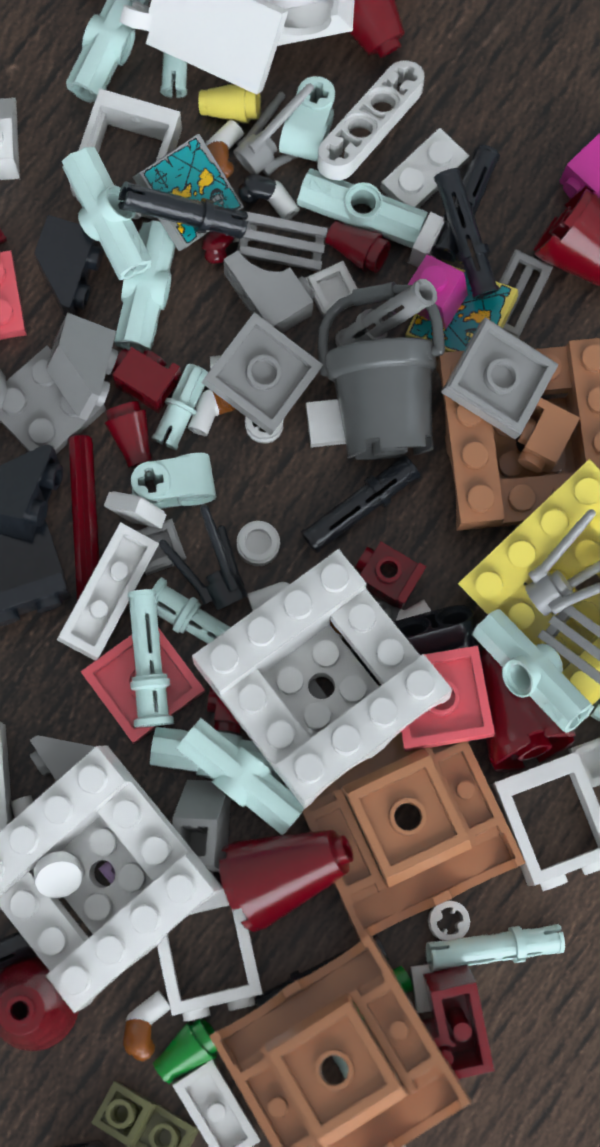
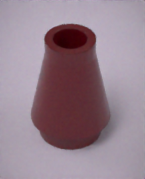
(360, 246)
(130, 432)

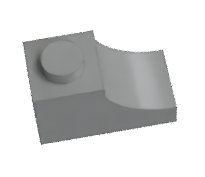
(272, 295)

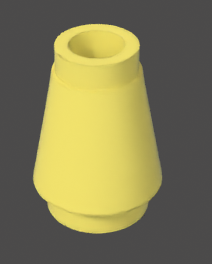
(230, 103)

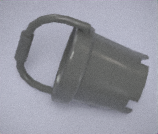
(383, 382)

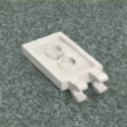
(218, 36)

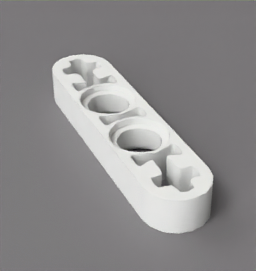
(375, 121)

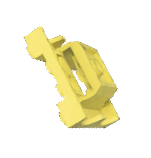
(501, 575)

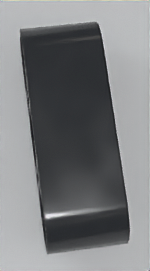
(436, 631)

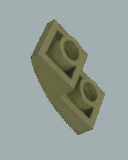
(141, 1121)

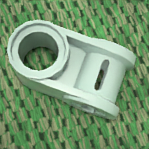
(310, 121)
(178, 480)

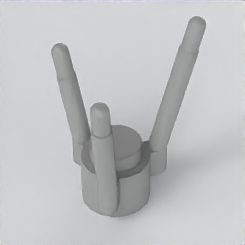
(257, 148)
(553, 591)

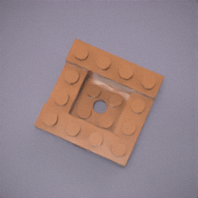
(484, 460)
(452, 849)
(283, 1043)

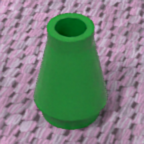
(187, 1051)

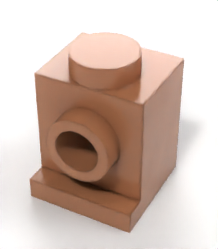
(545, 437)

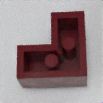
(458, 1021)

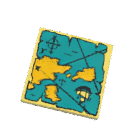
(467, 318)

